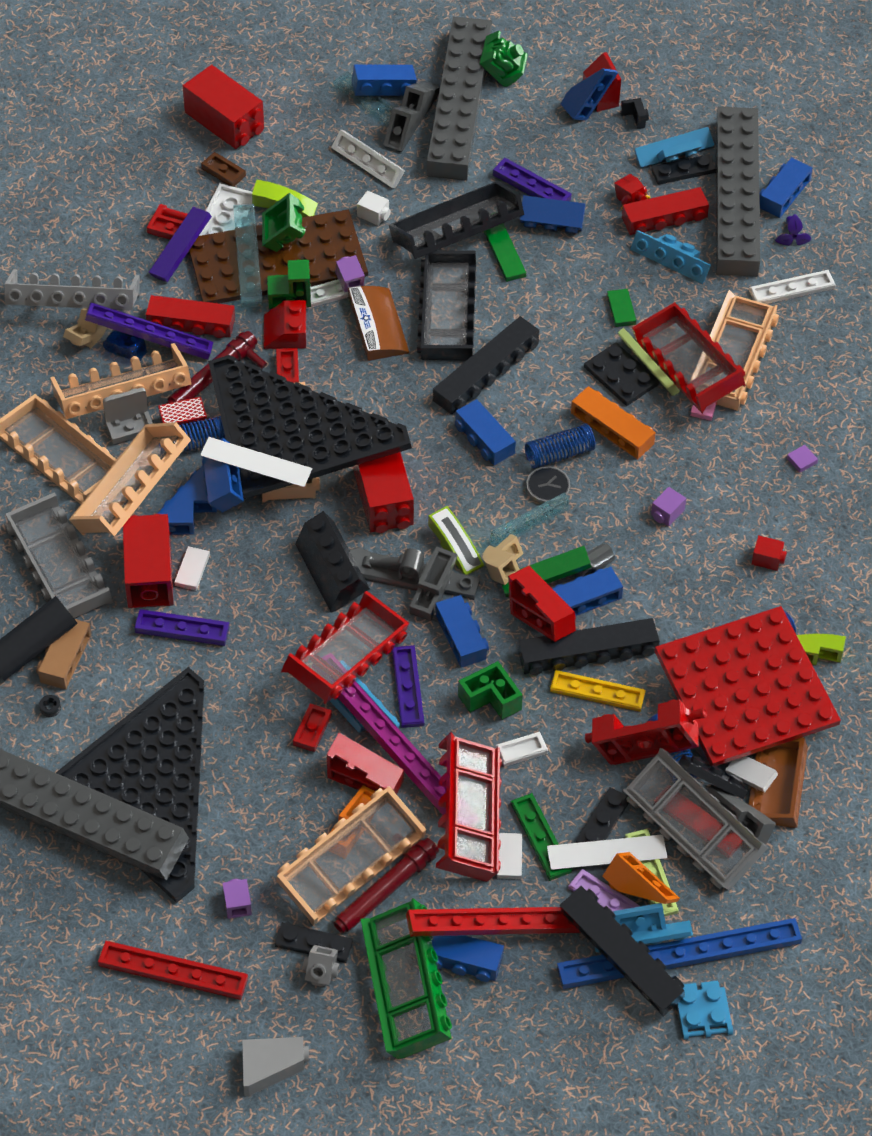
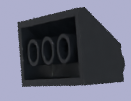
(330, 562)

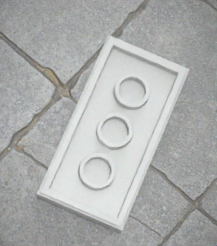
(222, 208)

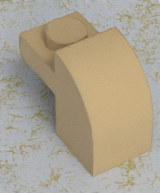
(84, 332)
(502, 559)

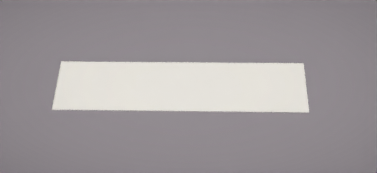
(256, 461)
(604, 851)

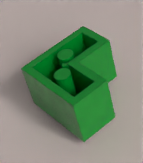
(291, 286)
(493, 687)

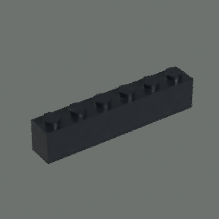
(486, 365)
(589, 646)
(622, 951)

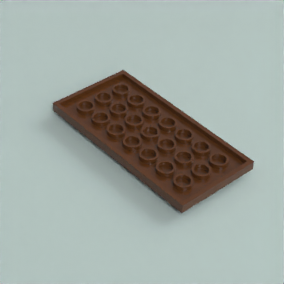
(325, 241)

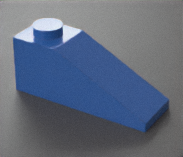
(585, 96)

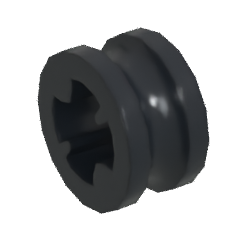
(55, 710)

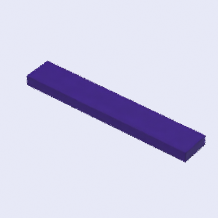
(148, 330)

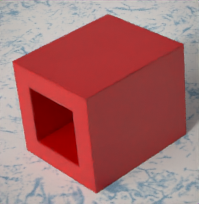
(768, 553)

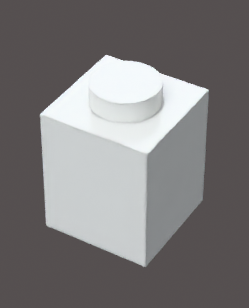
(373, 208)

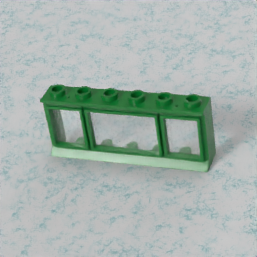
(405, 983)

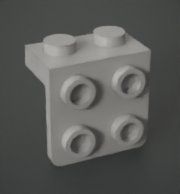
(126, 414)

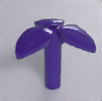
(794, 226)

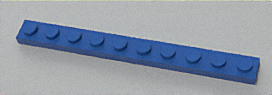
(688, 951)

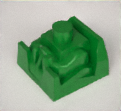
(503, 59)
(282, 223)

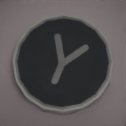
(547, 483)

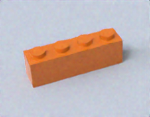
(613, 422)

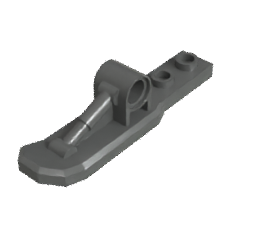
(407, 571)

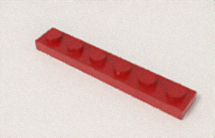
(173, 970)

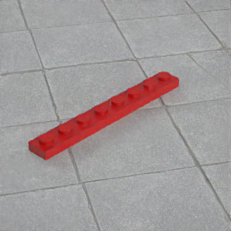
(488, 921)

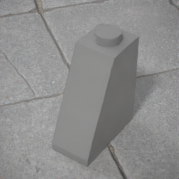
(271, 1061)

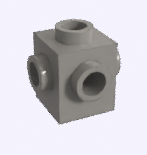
(321, 965)

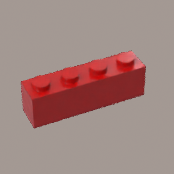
(665, 211)
(192, 316)

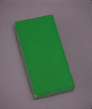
(621, 307)

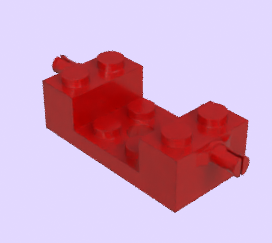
(673, 732)

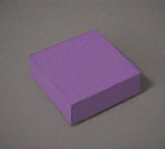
(802, 458)

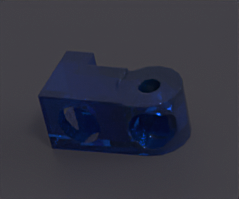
(125, 345)

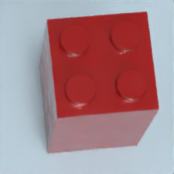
(223, 106)
(385, 493)
(148, 561)

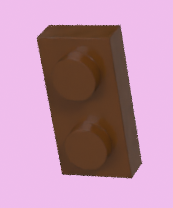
(223, 169)

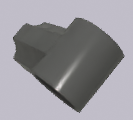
(598, 558)

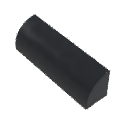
(33, 636)

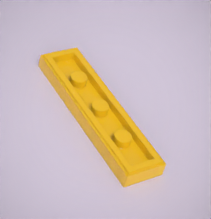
(597, 690)

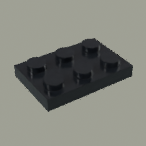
(621, 374)

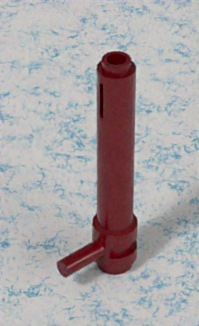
(238, 348)
(413, 861)

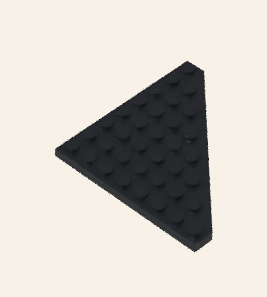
(296, 424)
(154, 766)

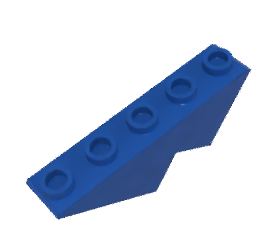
(185, 503)

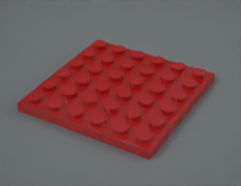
(750, 683)

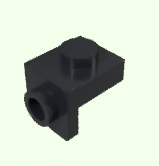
(635, 108)

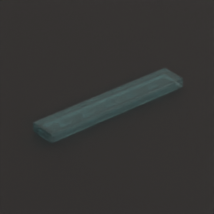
(247, 256)

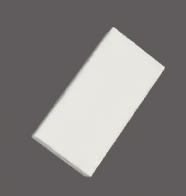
(192, 568)
(522, 749)
(752, 773)
(510, 856)

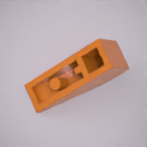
(631, 877)

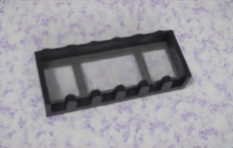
(457, 219)
(447, 305)

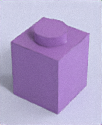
(349, 272)
(668, 506)
(237, 898)

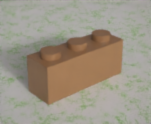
(63, 656)

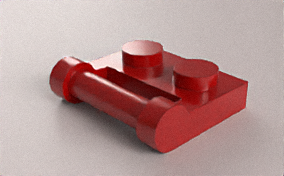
(165, 222)

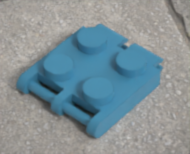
(704, 1010)

